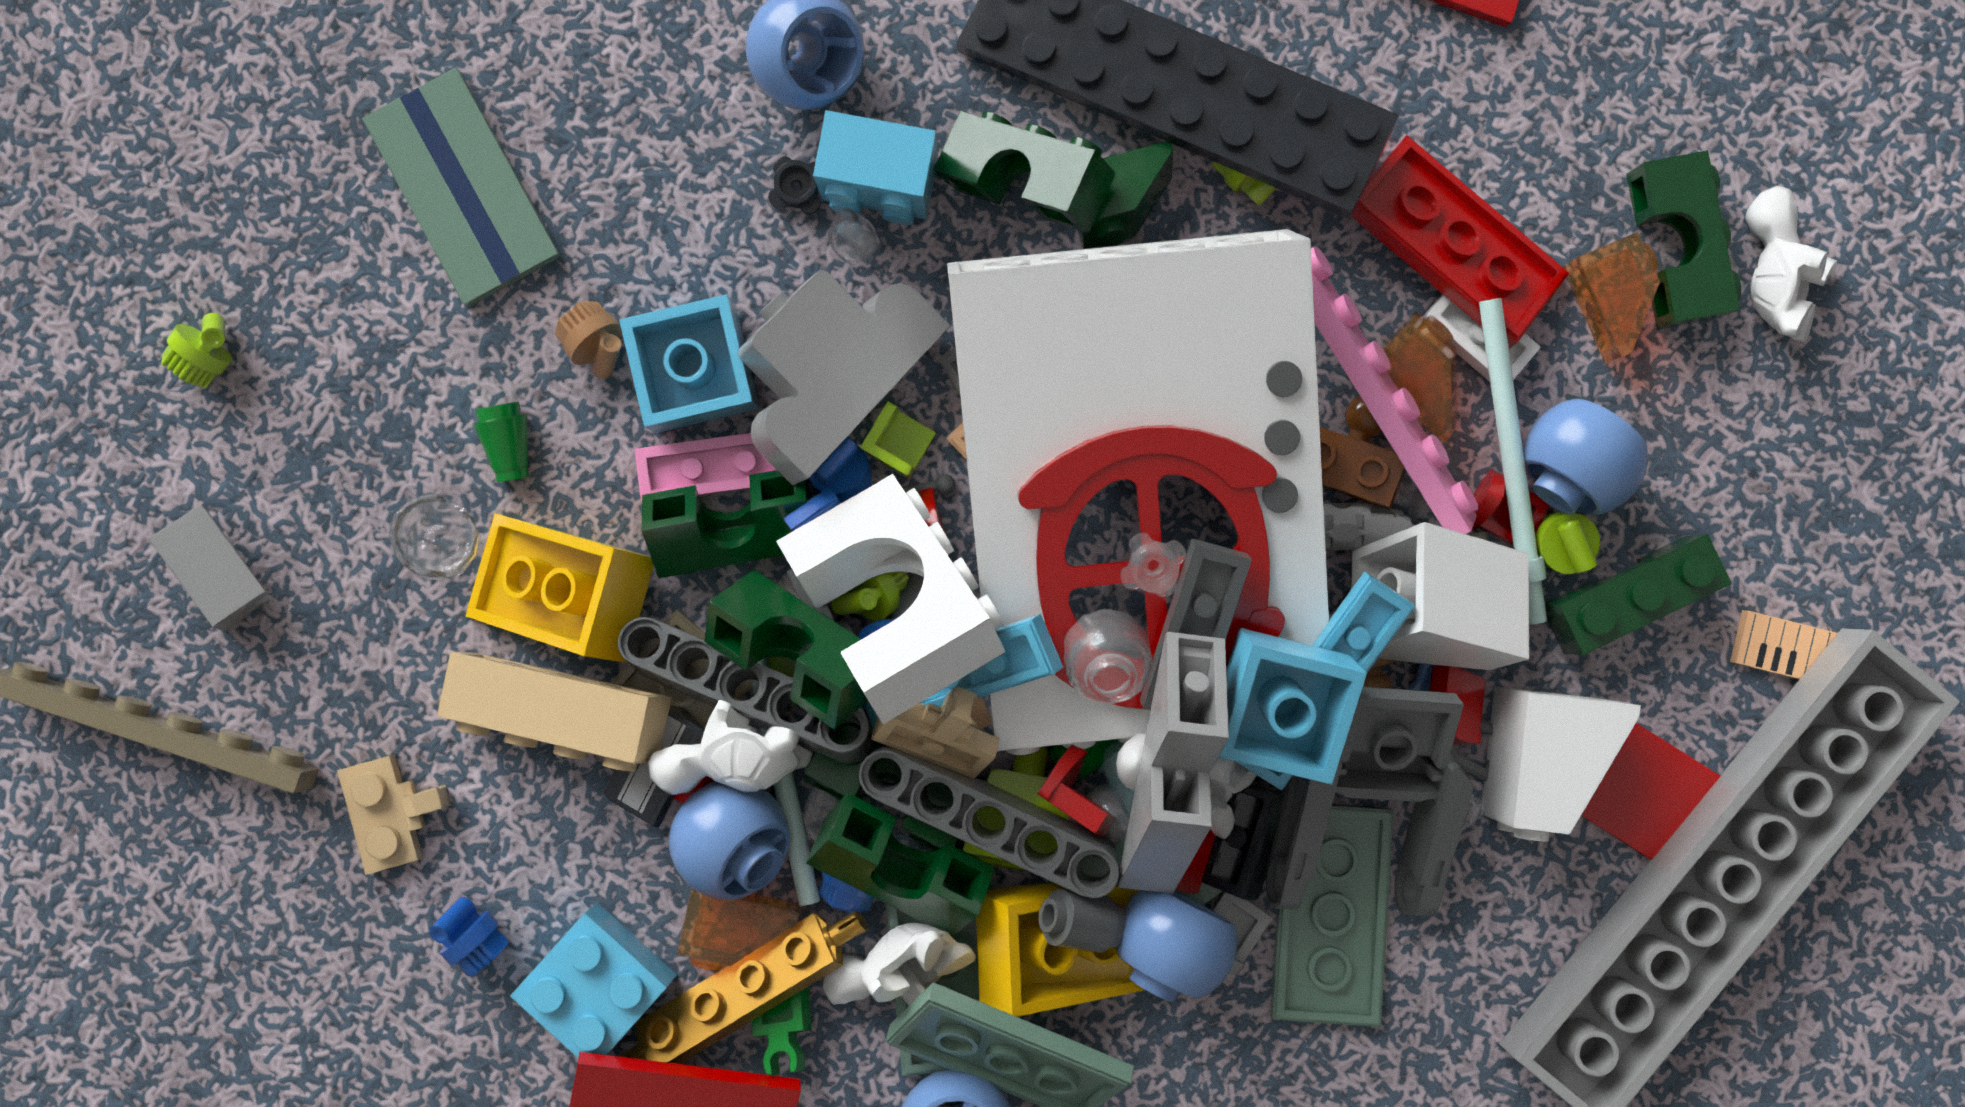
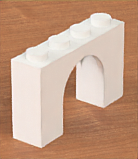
(943, 630)

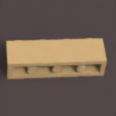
(553, 708)

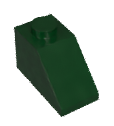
(1132, 194)

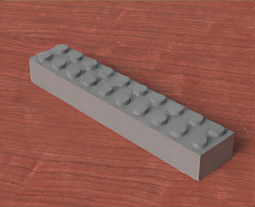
(1729, 872)

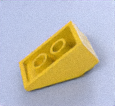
(558, 587)
(1029, 975)

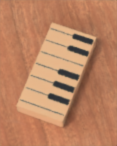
(1778, 644)

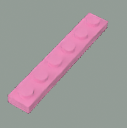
(1391, 408)

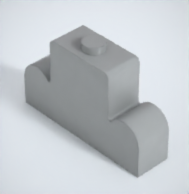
(831, 365)

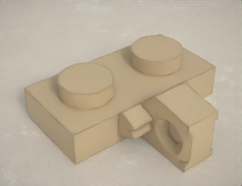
(941, 734)
(387, 812)

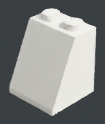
(1465, 595)
(1549, 757)

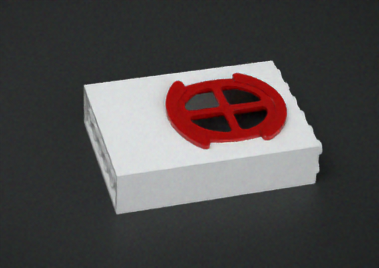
(1135, 373)

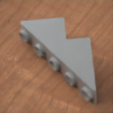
(1179, 750)

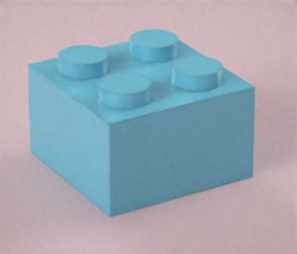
(876, 166)
(688, 364)
(1289, 705)
(593, 984)

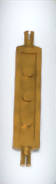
(744, 990)

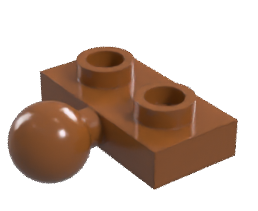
(1356, 466)

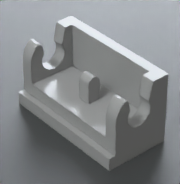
(209, 568)

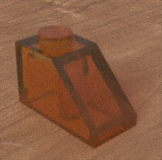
(1615, 292)
(1427, 367)
(729, 930)

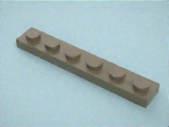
(176, 734)

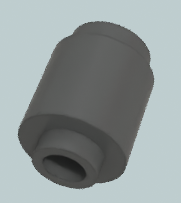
(1081, 921)

